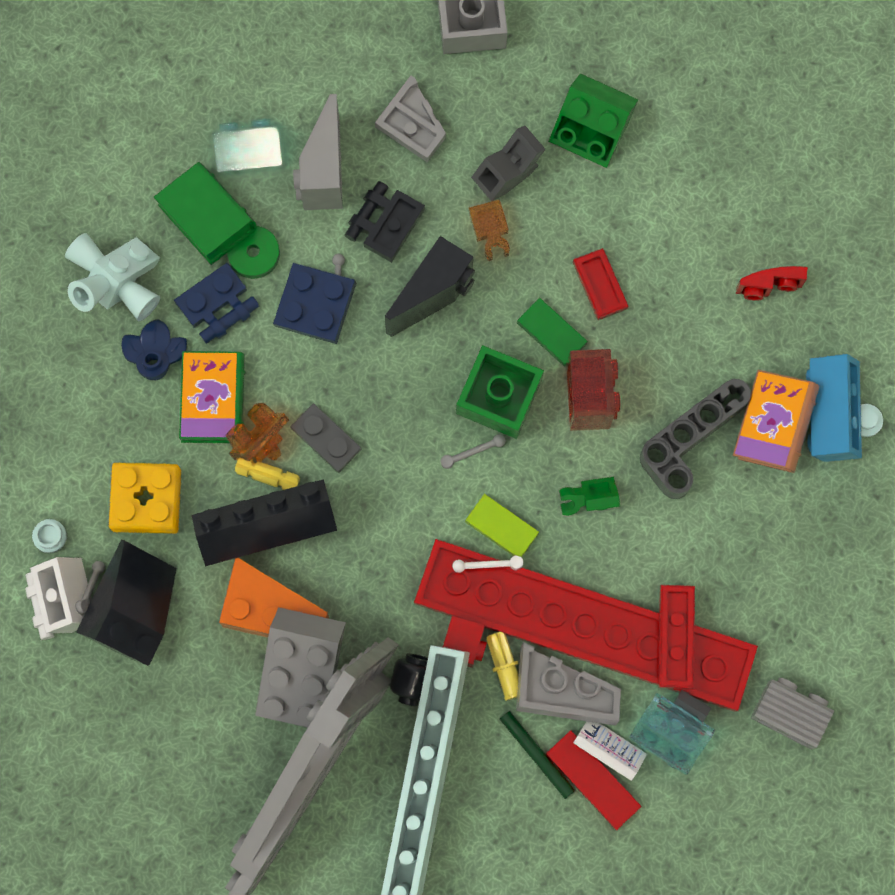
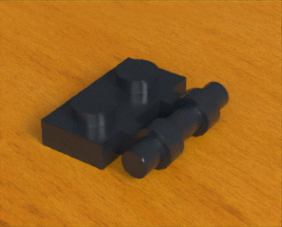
(393, 225)

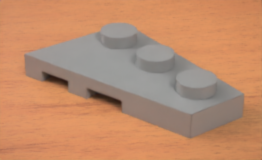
(562, 692)

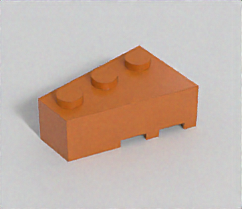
(255, 598)

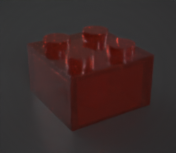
(590, 389)

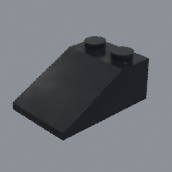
(434, 285)
(130, 604)

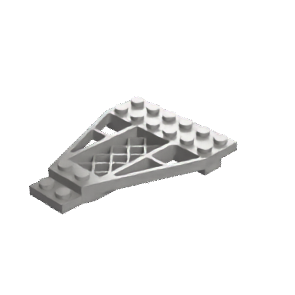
(334, 719)

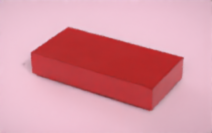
(600, 284)

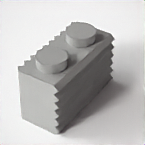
(793, 713)

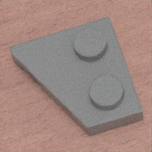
(412, 122)

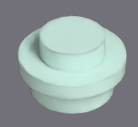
(870, 420)
(49, 536)

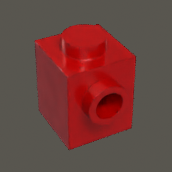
(466, 636)

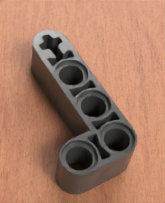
(697, 430)

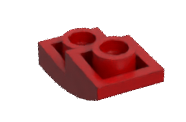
(761, 283)

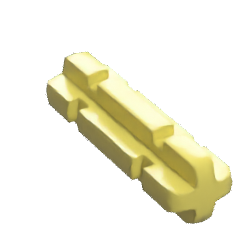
(267, 474)

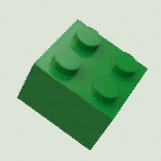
(499, 392)

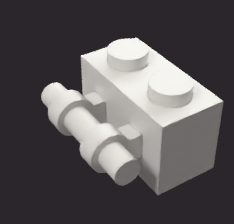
(54, 593)

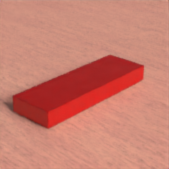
(676, 637)
(593, 781)

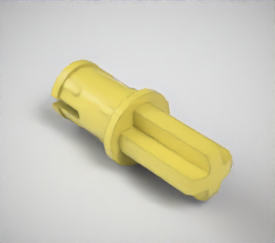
(504, 664)

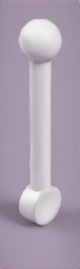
(515, 563)

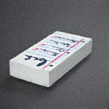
(610, 749)

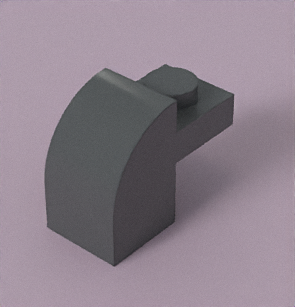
(509, 166)

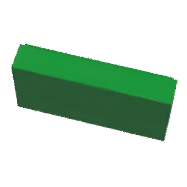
(551, 331)

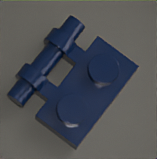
(210, 296)

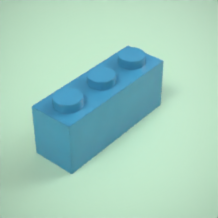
(837, 410)

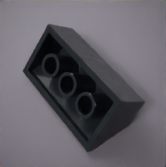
(264, 522)

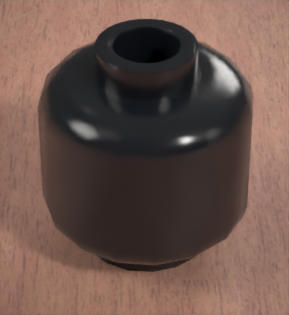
(408, 678)

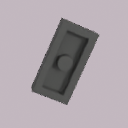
(325, 438)

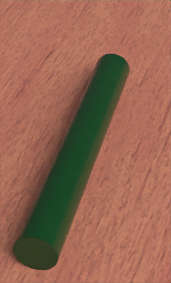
(537, 754)

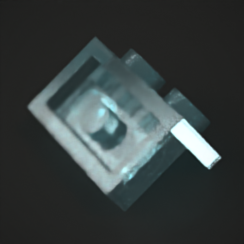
(247, 146)
(671, 734)

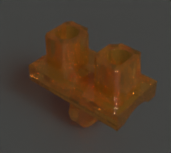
(262, 439)

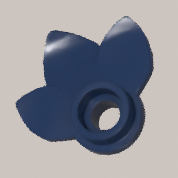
(153, 344)

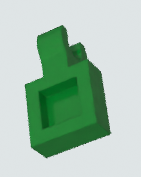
(593, 494)

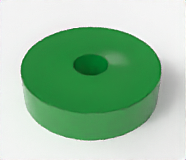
(261, 264)

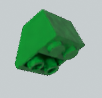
(592, 120)

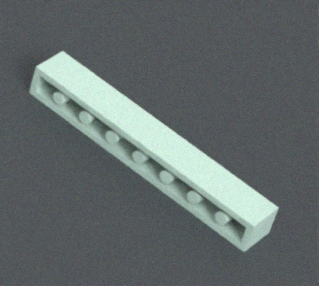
(425, 771)

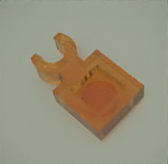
(489, 224)

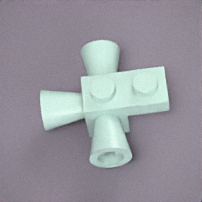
(112, 276)

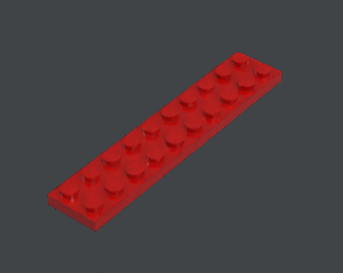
(578, 623)

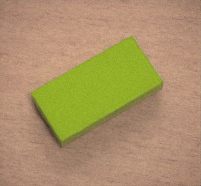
(501, 526)

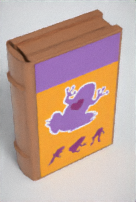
(776, 421)

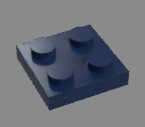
(314, 303)

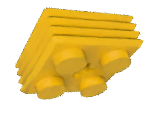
(159, 513)

